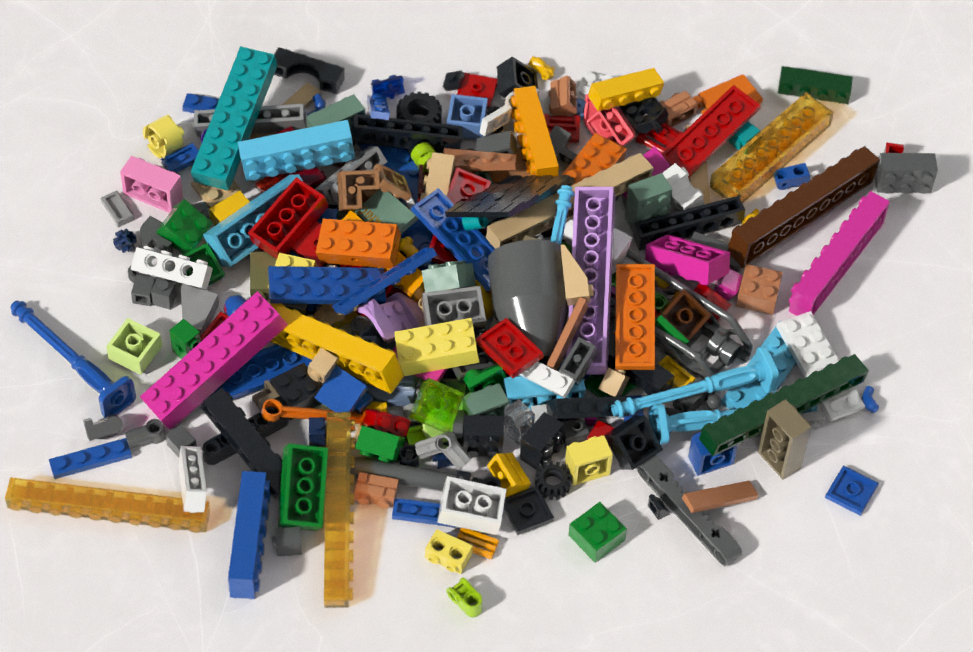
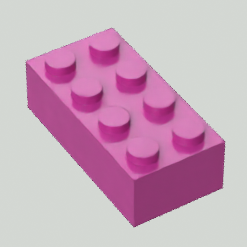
(688, 259)

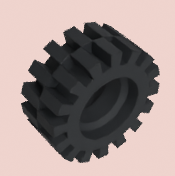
(557, 471)

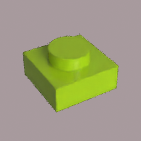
(415, 434)

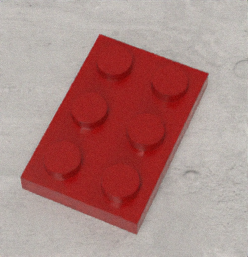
(509, 348)

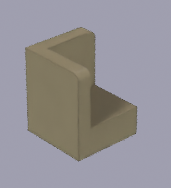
(266, 394)

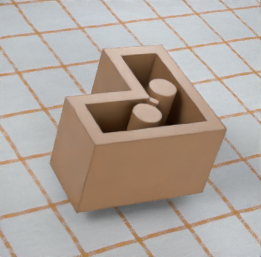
(350, 187)

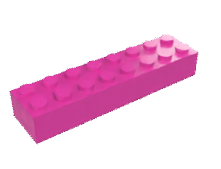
(839, 254)
(213, 360)

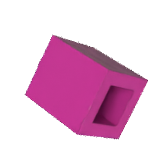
(728, 285)

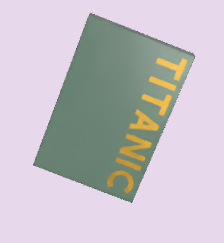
(386, 209)

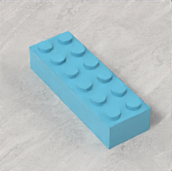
(296, 150)
(230, 237)

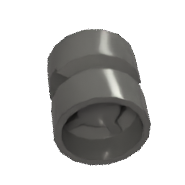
(723, 348)

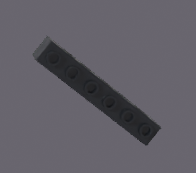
(404, 133)
(684, 223)

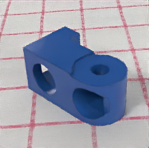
(791, 176)

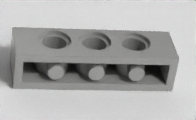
(363, 161)

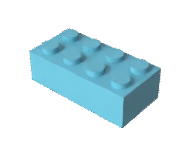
(533, 394)

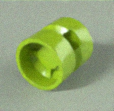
(421, 154)

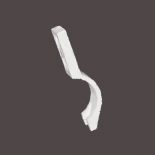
(499, 117)

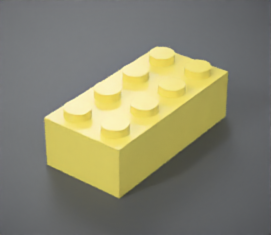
(436, 347)

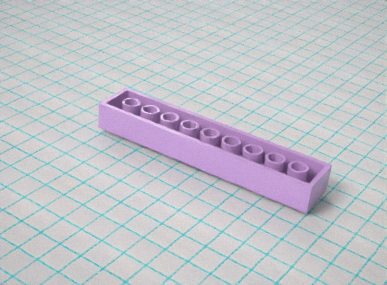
(594, 254)

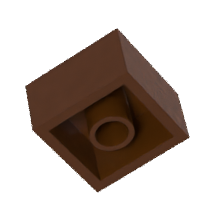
(684, 313)

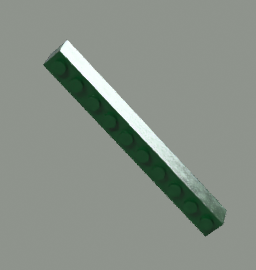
(802, 394)

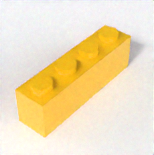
(626, 89)

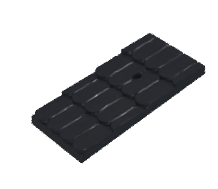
(509, 196)

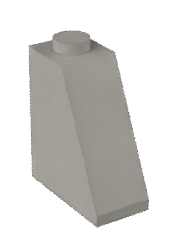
(198, 306)

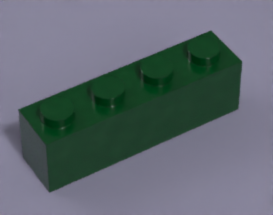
(817, 84)

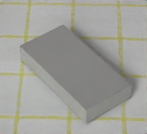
(117, 208)

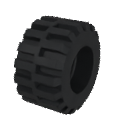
(419, 105)

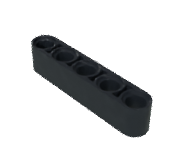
(223, 451)

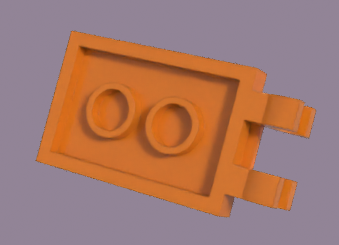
(711, 95)

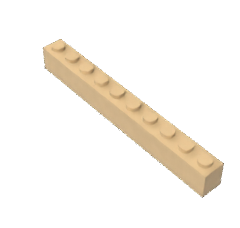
(542, 214)

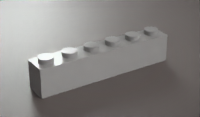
(269, 119)

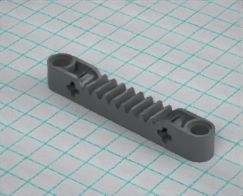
(712, 536)

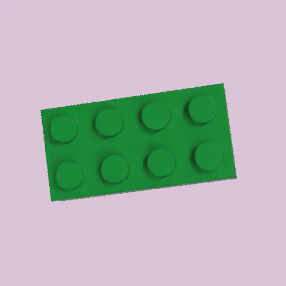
(302, 487)

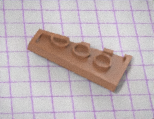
(482, 161)

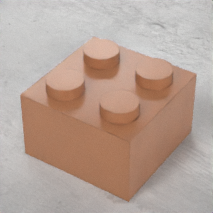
(759, 289)

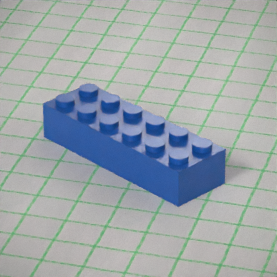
(249, 535)

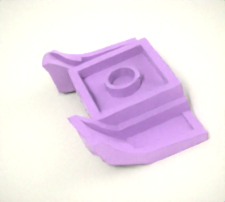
(395, 315)

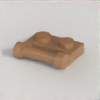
(393, 182)

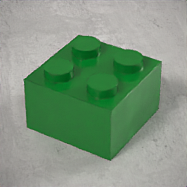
(184, 227)
(375, 442)
(597, 532)

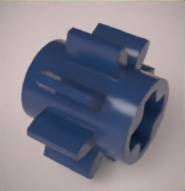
(125, 240)

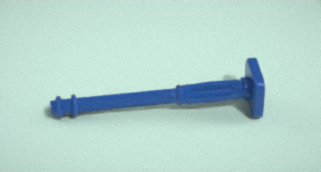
(113, 396)

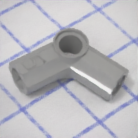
(435, 445)

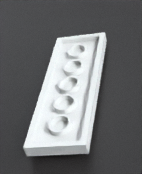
(814, 353)

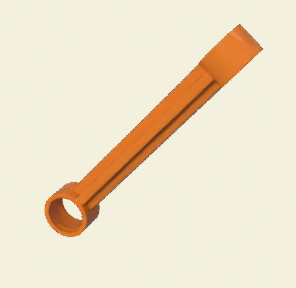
(301, 413)

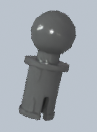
(713, 401)

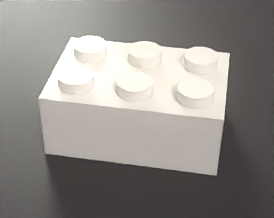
(471, 505)

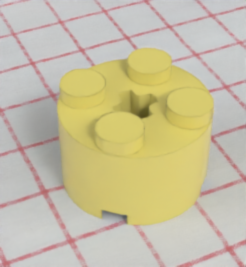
(163, 136)

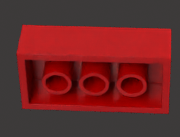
(288, 218)

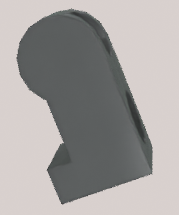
(110, 425)

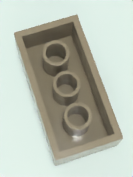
(784, 439)

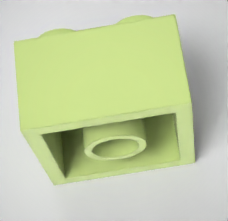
(134, 346)

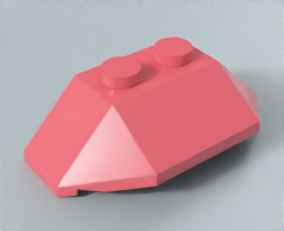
(608, 123)

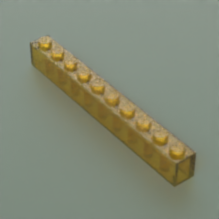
(104, 505)
(337, 510)

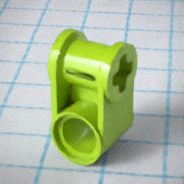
(463, 595)

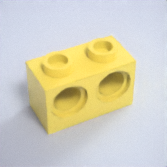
(451, 547)

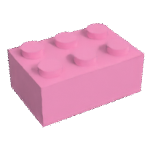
(151, 184)

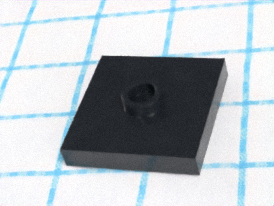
(527, 510)

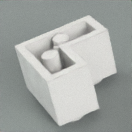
(683, 194)

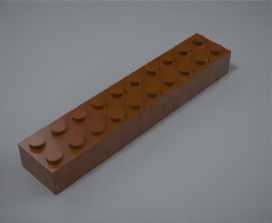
(802, 206)

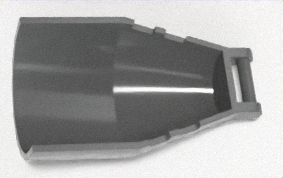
(530, 290)

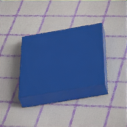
(341, 391)
(851, 490)

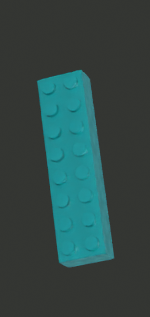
(234, 118)

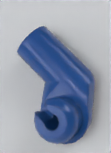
(869, 402)

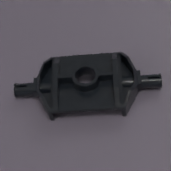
(655, 115)

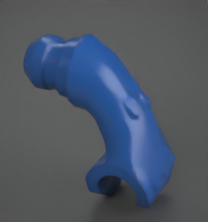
(319, 103)

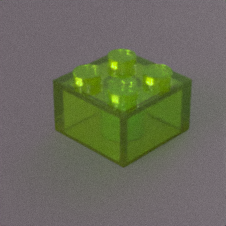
(436, 405)

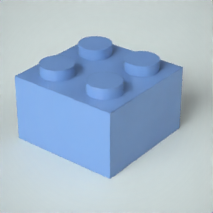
(468, 113)

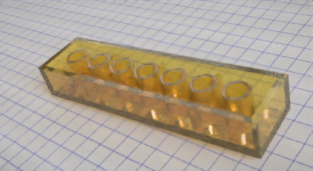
(772, 148)

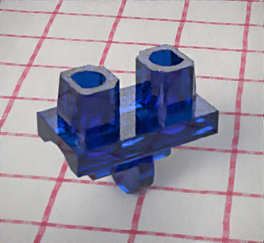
(388, 87)

